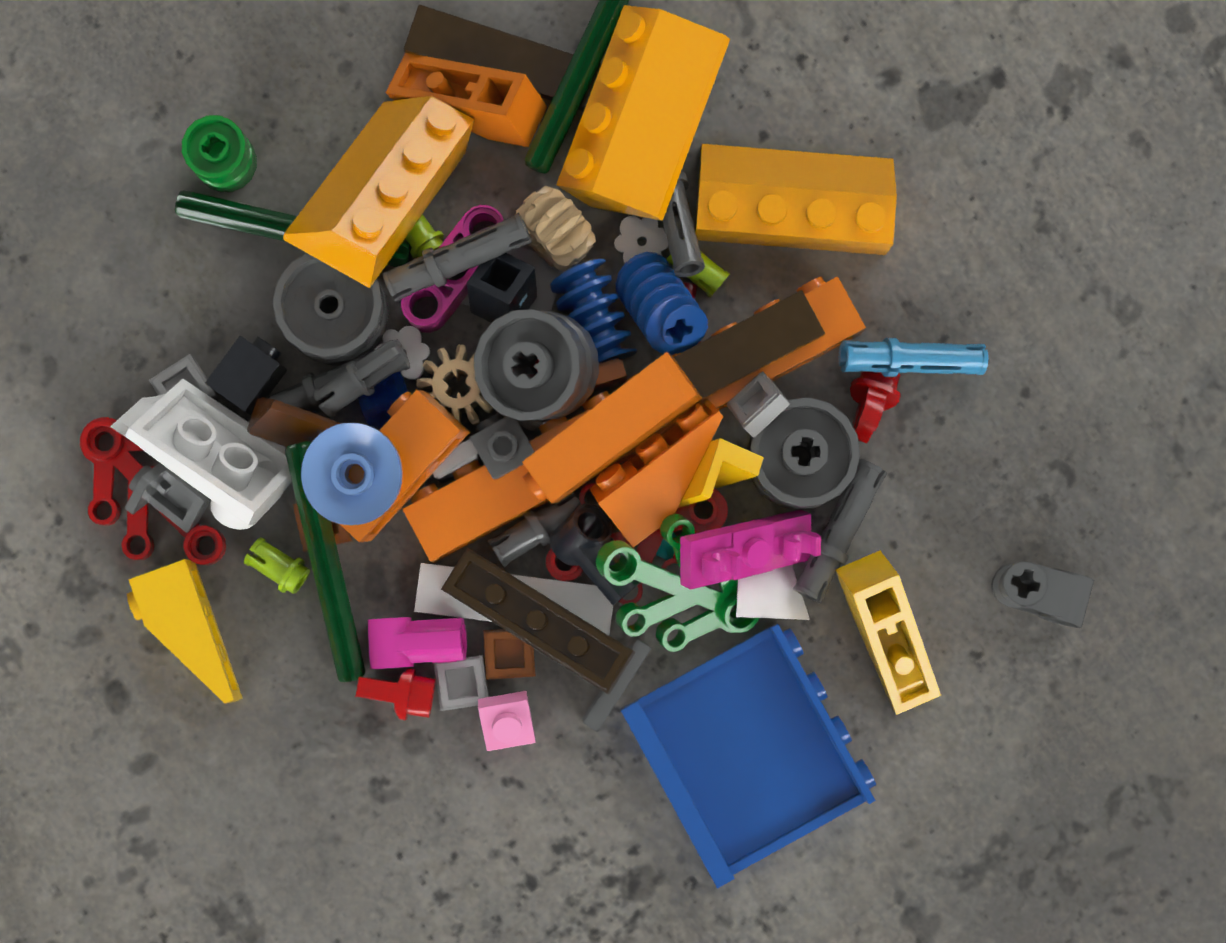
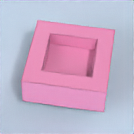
(506, 720)

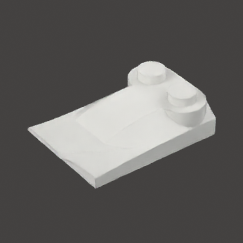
(210, 452)

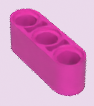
(454, 292)

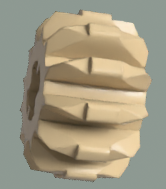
(556, 228)
(442, 391)

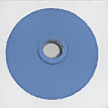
(327, 473)

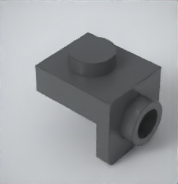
(501, 445)
(168, 495)

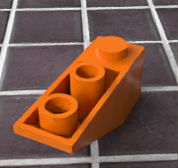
(657, 476)

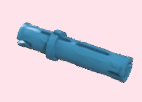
(902, 357)

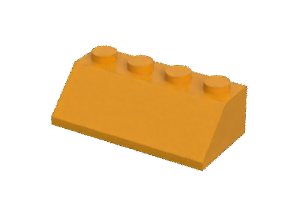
(643, 112)
(382, 186)
(796, 199)

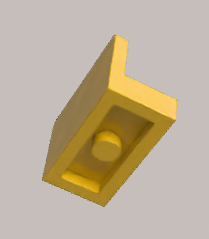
(721, 466)

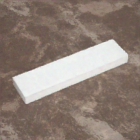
(580, 599)

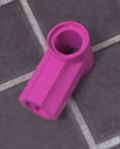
(406, 642)

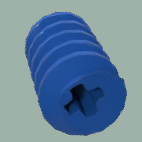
(660, 304)
(590, 309)

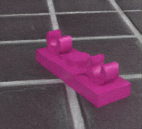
(747, 549)

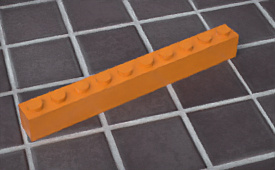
(480, 505)

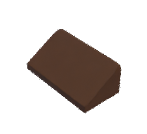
(285, 423)

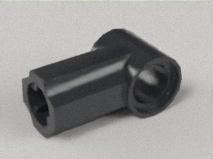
(579, 541)

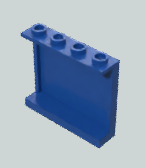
(749, 752)

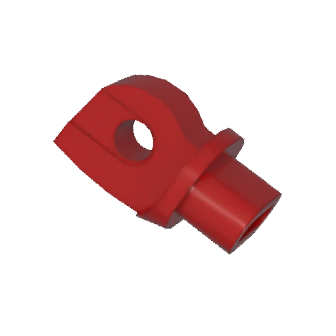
(874, 395)
(410, 694)

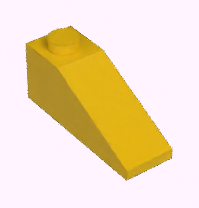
(181, 618)
(888, 630)

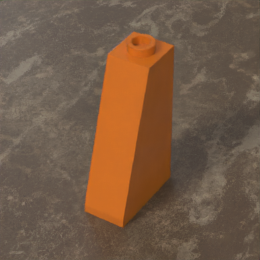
(610, 429)

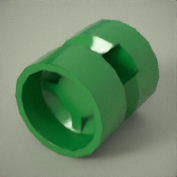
(219, 153)

